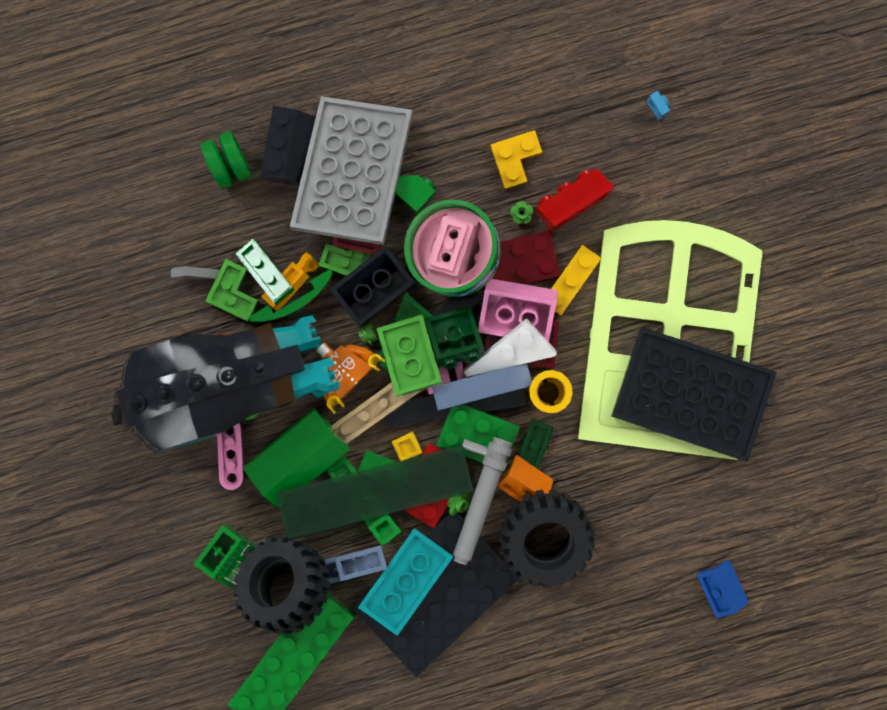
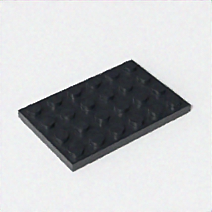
(693, 394)
(451, 604)

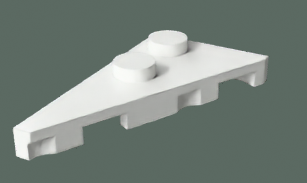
(517, 347)

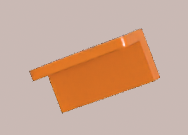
(524, 479)

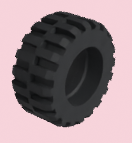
(552, 566)
(258, 574)

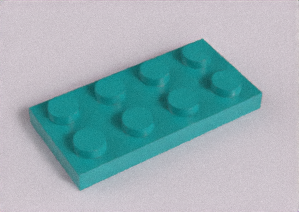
(405, 581)

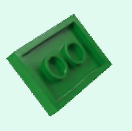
(476, 426)

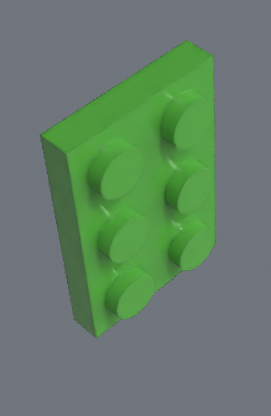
(409, 356)

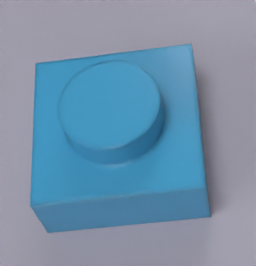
(659, 105)

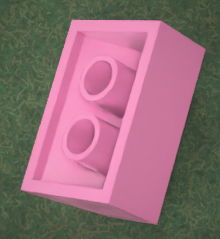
(511, 303)

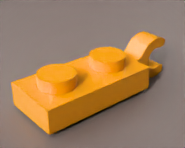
(296, 276)

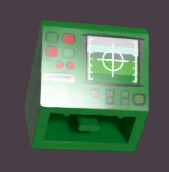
(224, 555)

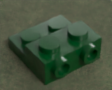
(454, 337)

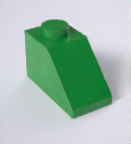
(415, 192)

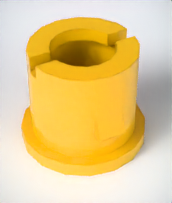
(563, 385)

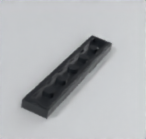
(426, 409)

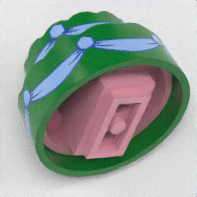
(473, 253)

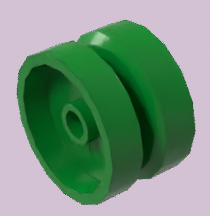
(223, 161)

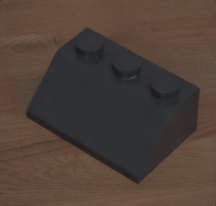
(287, 145)
(372, 286)

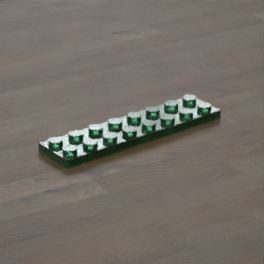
(374, 492)

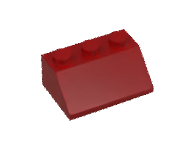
(573, 199)

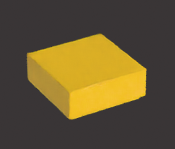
(407, 446)

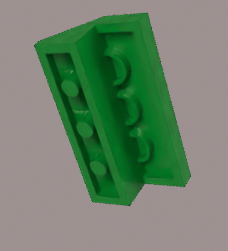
(296, 456)

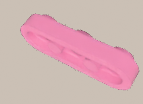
(227, 465)

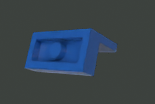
(723, 589)

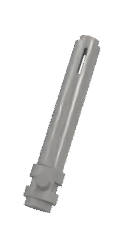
(494, 463)

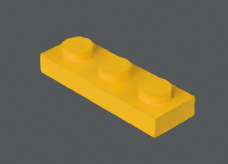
(574, 277)

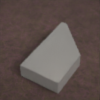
(194, 273)

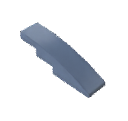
(482, 386)
(355, 564)

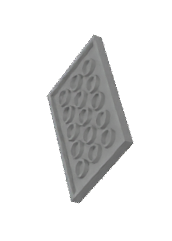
(351, 170)

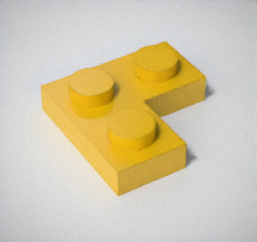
(509, 156)

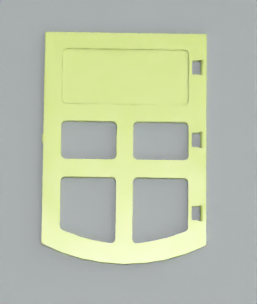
(607, 369)

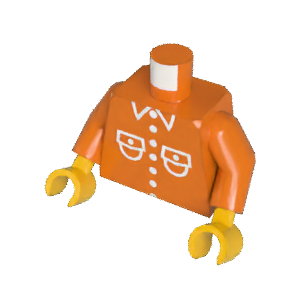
(350, 368)

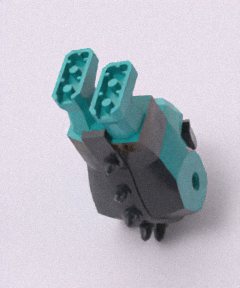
(212, 382)

